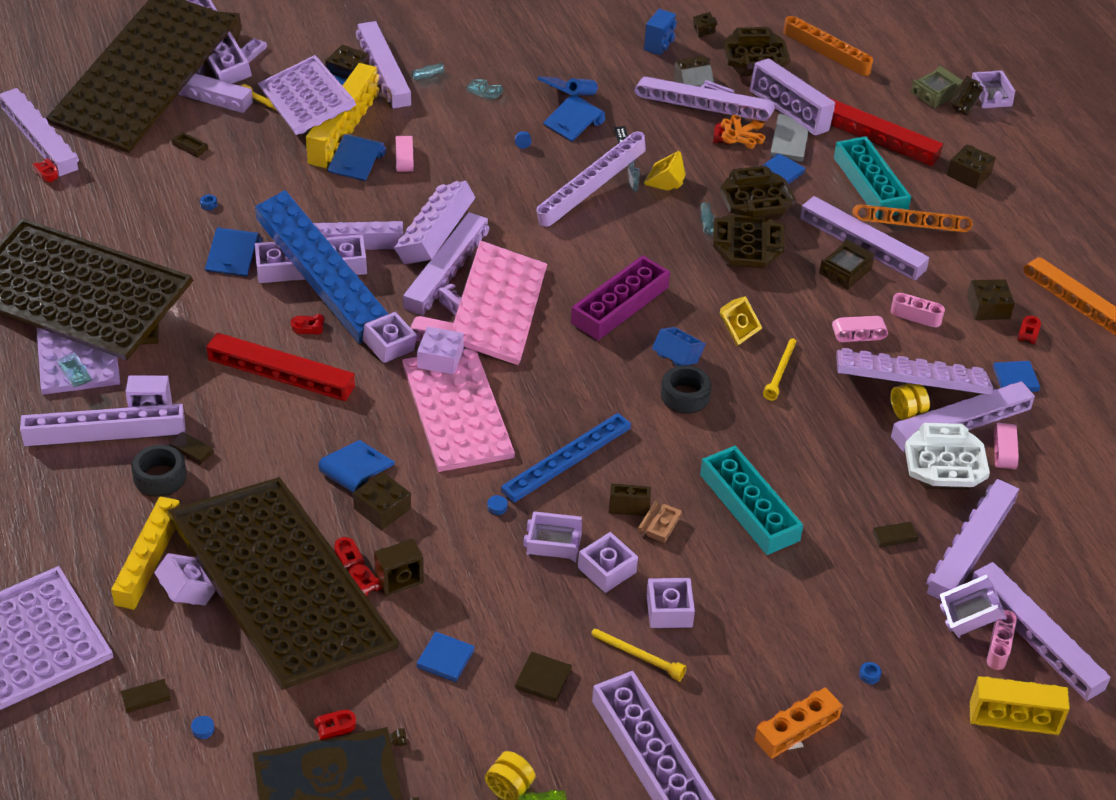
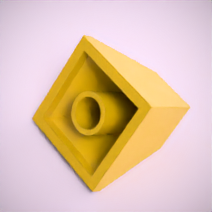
(667, 173)
(740, 319)

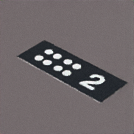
(621, 133)

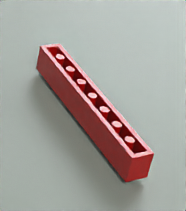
(886, 133)
(281, 366)

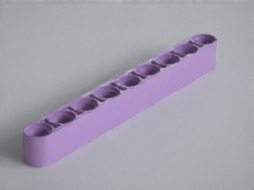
(704, 98)
(591, 179)

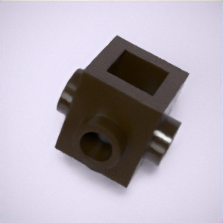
(704, 24)

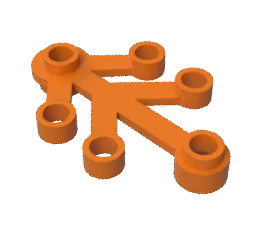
(733, 136)

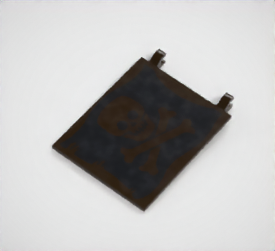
(332, 768)

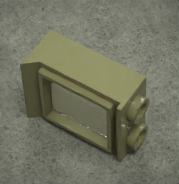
(936, 87)

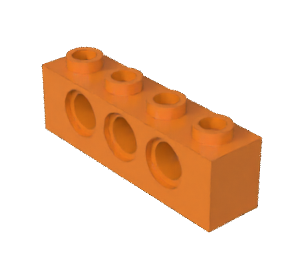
(798, 722)

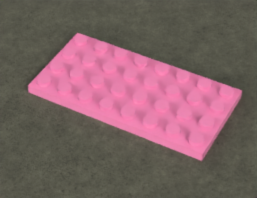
(499, 302)
(459, 414)

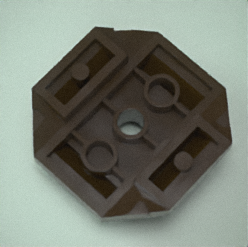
(753, 45)
(757, 193)
(748, 240)

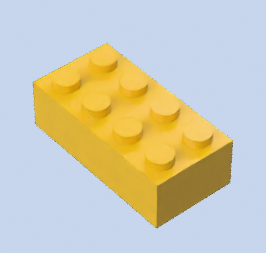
(1019, 705)

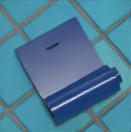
(573, 86)
(574, 117)
(356, 157)
(232, 251)
(354, 465)

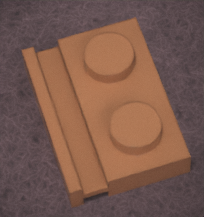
(660, 521)

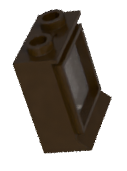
(847, 264)

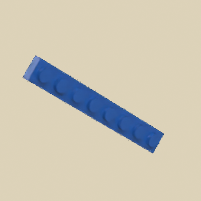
(565, 457)

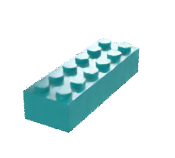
(871, 175)
(751, 500)

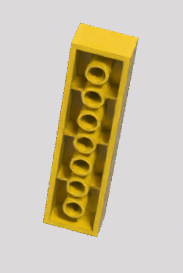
(324, 139)

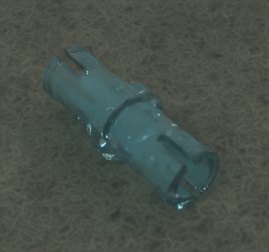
(428, 71)
(706, 218)

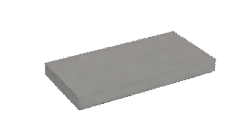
(789, 139)

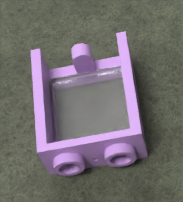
(997, 89)
(553, 535)
(971, 606)

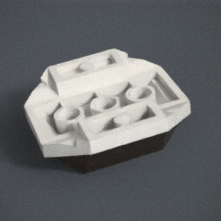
(946, 457)

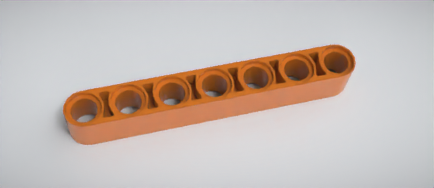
(828, 45)
(920, 221)
(1072, 293)

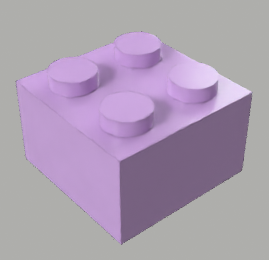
(389, 337)
(440, 350)
(148, 391)
(607, 562)
(184, 580)
(670, 603)

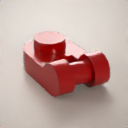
(718, 134)
(46, 170)
(307, 324)
(1030, 325)
(346, 547)
(362, 576)
(343, 721)

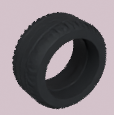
(686, 376)
(158, 456)

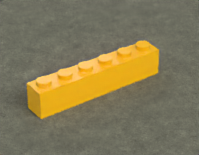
(144, 555)

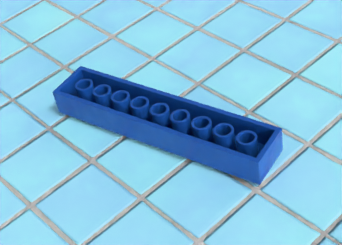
(319, 263)

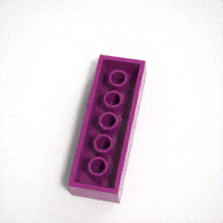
(620, 297)

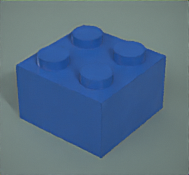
(660, 32)
(678, 346)

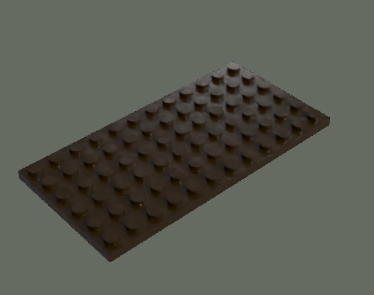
(141, 72)
(84, 288)
(282, 582)

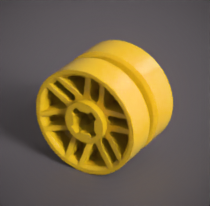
(909, 400)
(509, 776)

